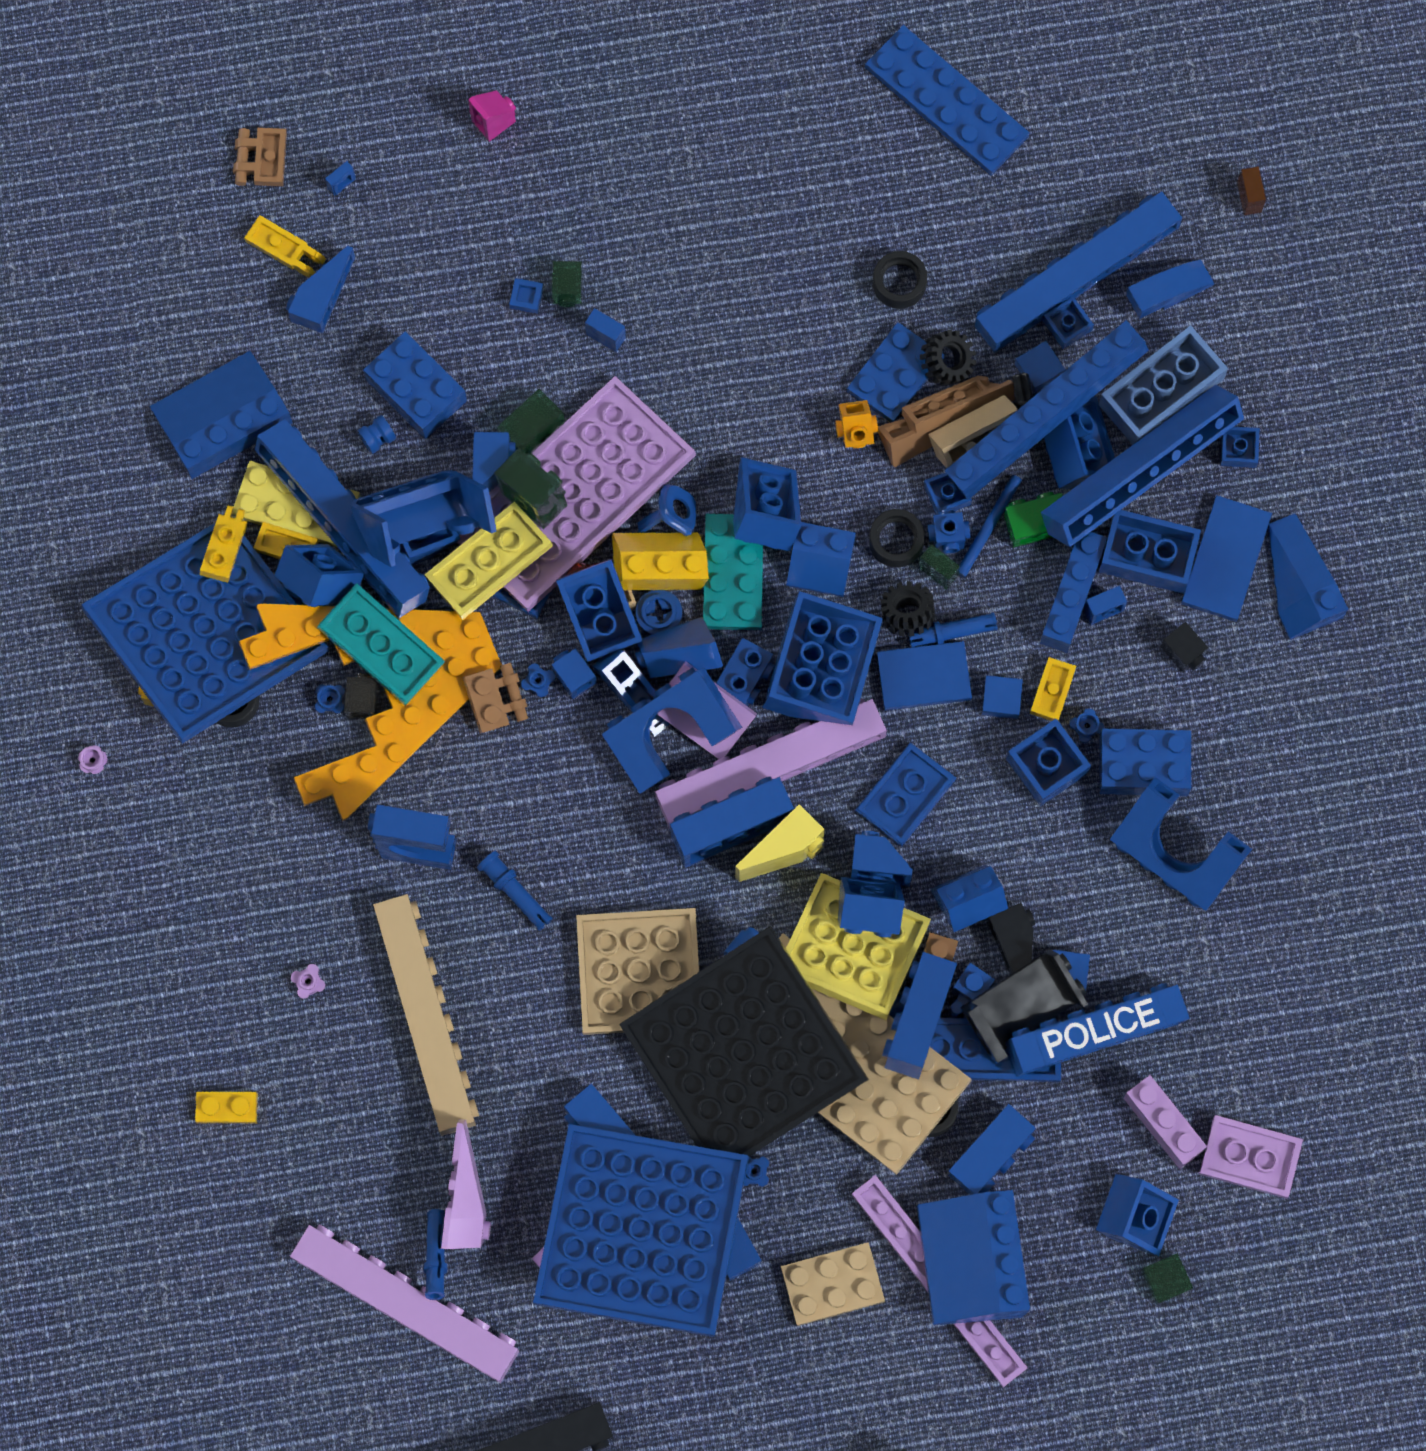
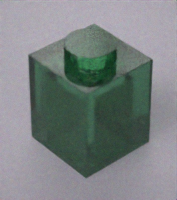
(567, 283)

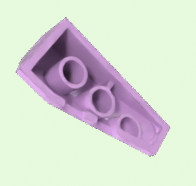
(466, 1213)

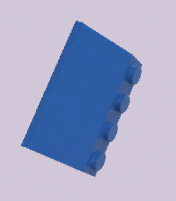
(220, 414)
(822, 661)
(973, 1258)

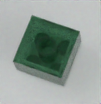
(531, 487)

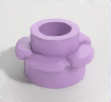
(92, 752)

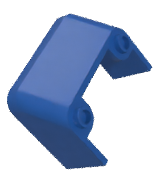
(422, 509)

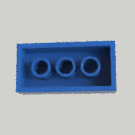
(730, 821)

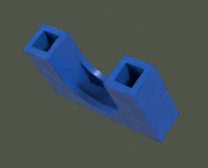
(631, 736)
(412, 836)
(1141, 839)

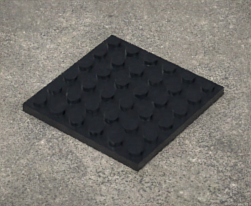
(744, 1049)

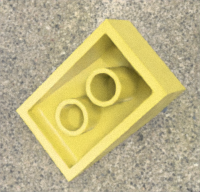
(786, 845)

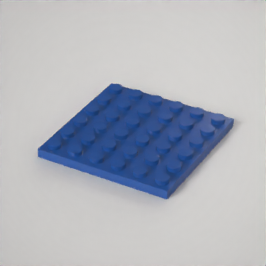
(185, 630)
(641, 1230)

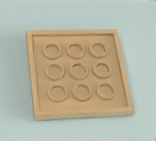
(632, 962)

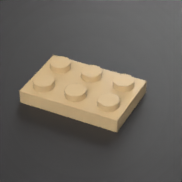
(832, 1284)

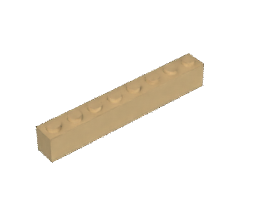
(424, 1013)

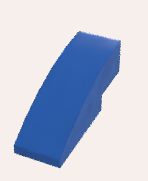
(1168, 287)

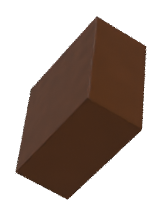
(1251, 190)

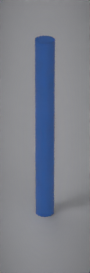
(989, 525)

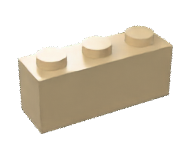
(965, 432)

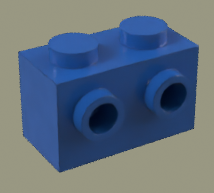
(746, 671)

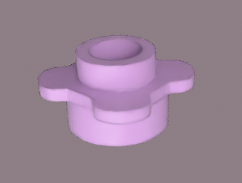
(304, 989)

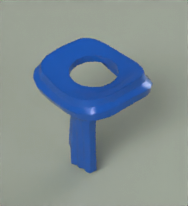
(667, 514)

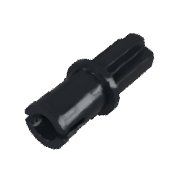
(1022, 389)

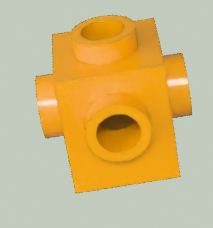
(856, 424)

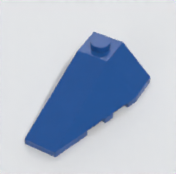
(1303, 583)

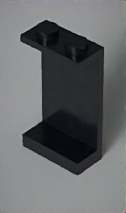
(1022, 1001)

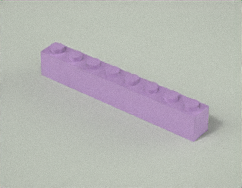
(780, 758)
(404, 1303)

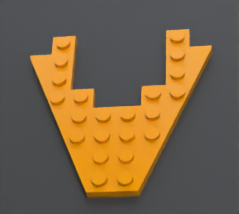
(397, 731)

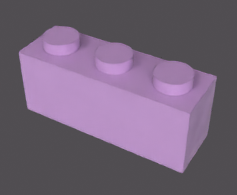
(1164, 1122)

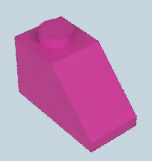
(491, 113)

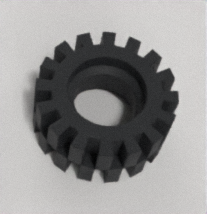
(934, 360)
(907, 621)

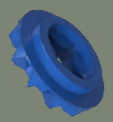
(647, 605)

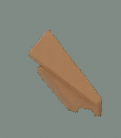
(910, 435)

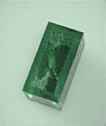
(532, 422)

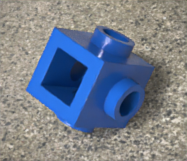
(948, 541)

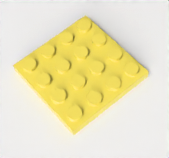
(849, 966)

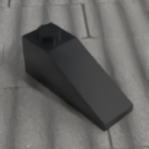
(1013, 936)

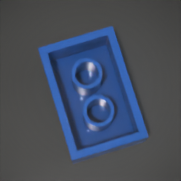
(415, 385)
(1150, 551)
(1137, 756)

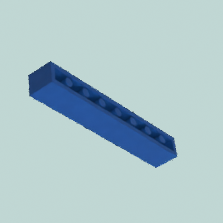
(1078, 271)
(1047, 409)
(1142, 465)
(330, 507)

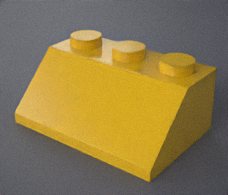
(660, 561)

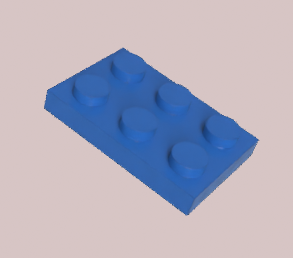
(892, 374)

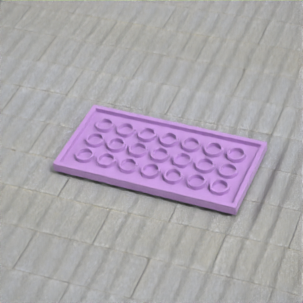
(610, 465)

